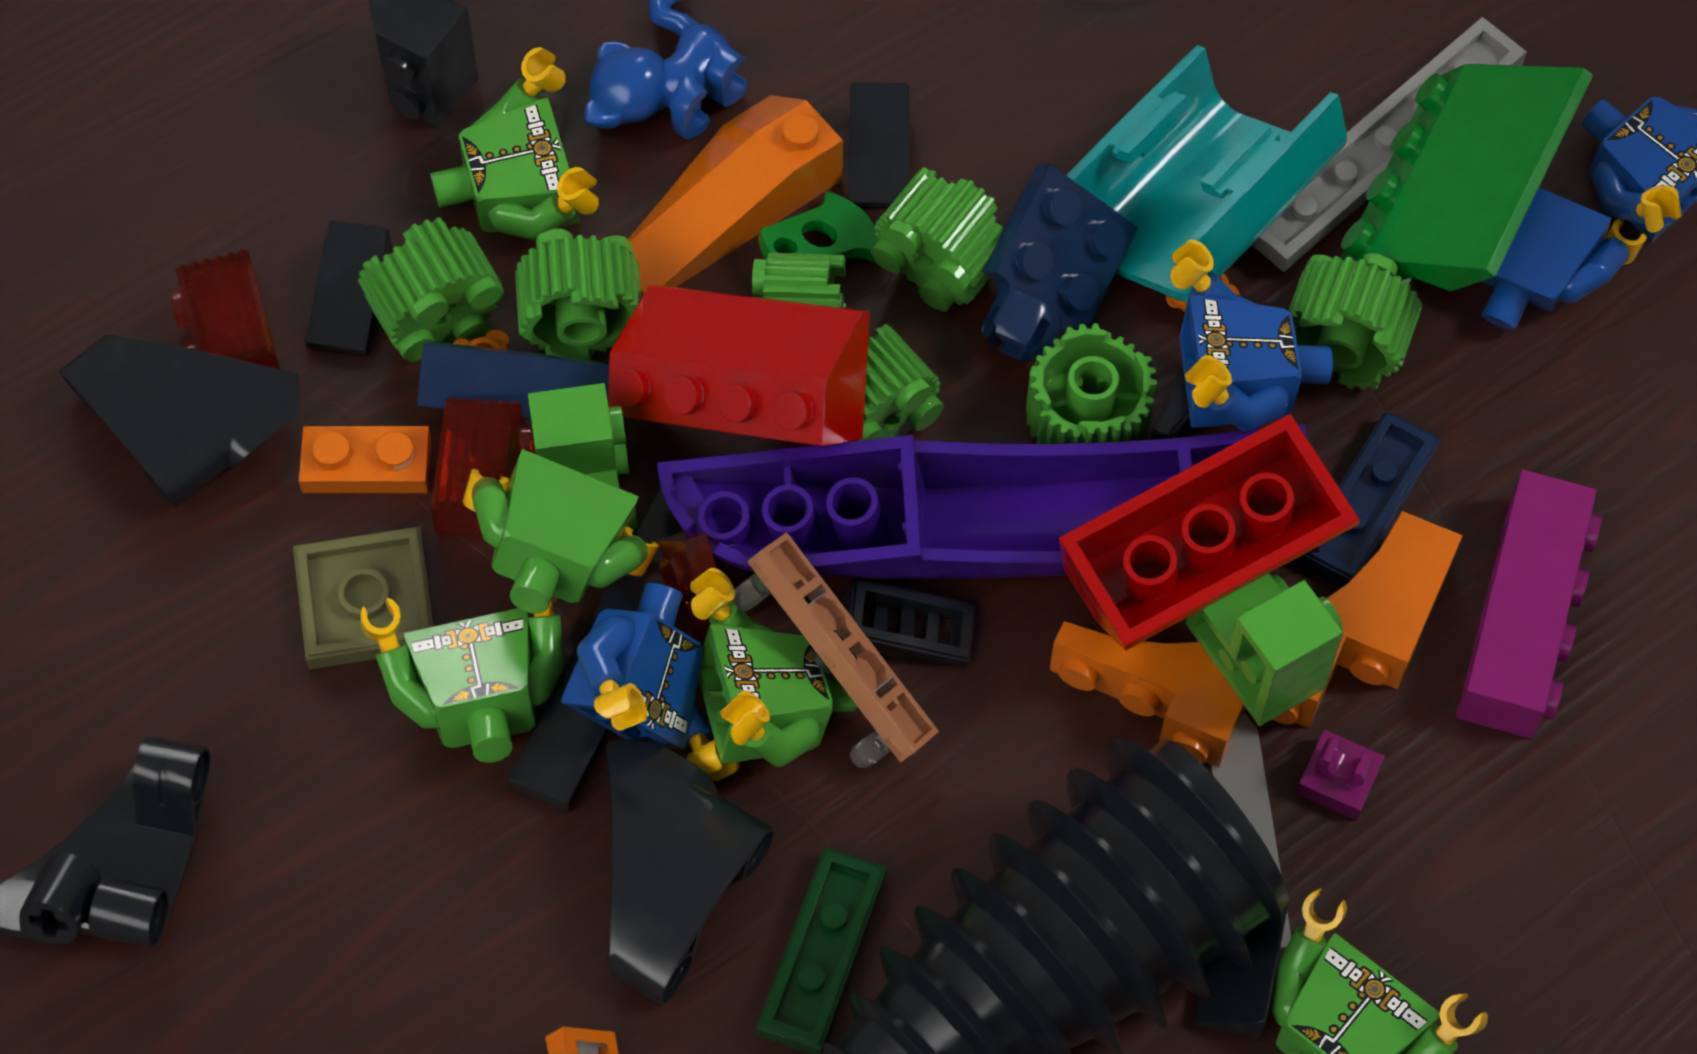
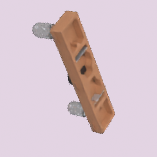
(839, 650)

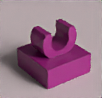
(1340, 774)

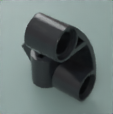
(182, 407)
(669, 861)
(123, 862)

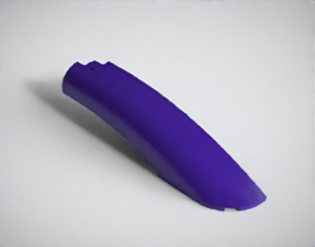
(920, 504)

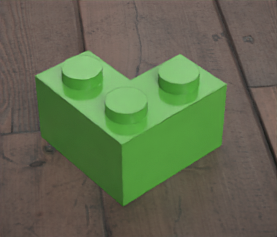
(581, 433)
(1270, 643)

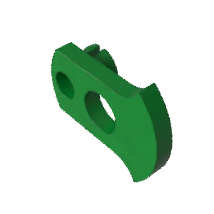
(836, 217)

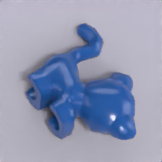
(638, 83)

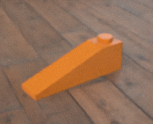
(740, 182)

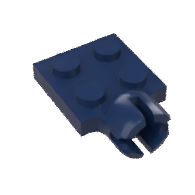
(1052, 263)

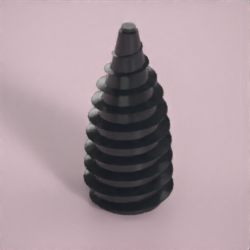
(1083, 920)

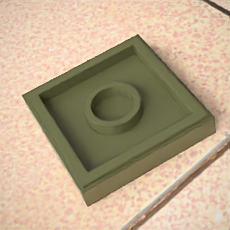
(356, 572)

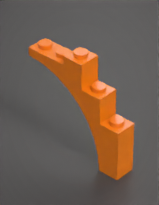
(1381, 624)

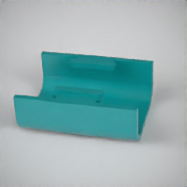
(1202, 172)

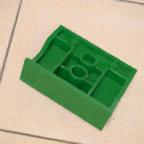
(1466, 171)

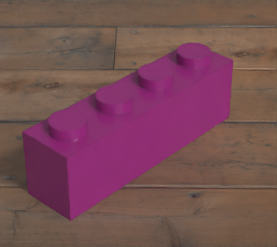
(1528, 605)

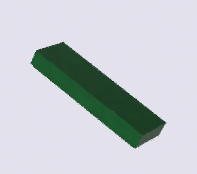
(821, 952)

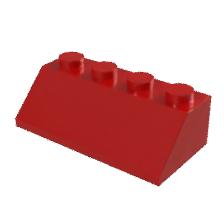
(743, 365)
(1205, 533)

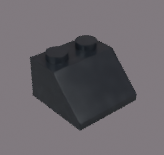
(425, 55)

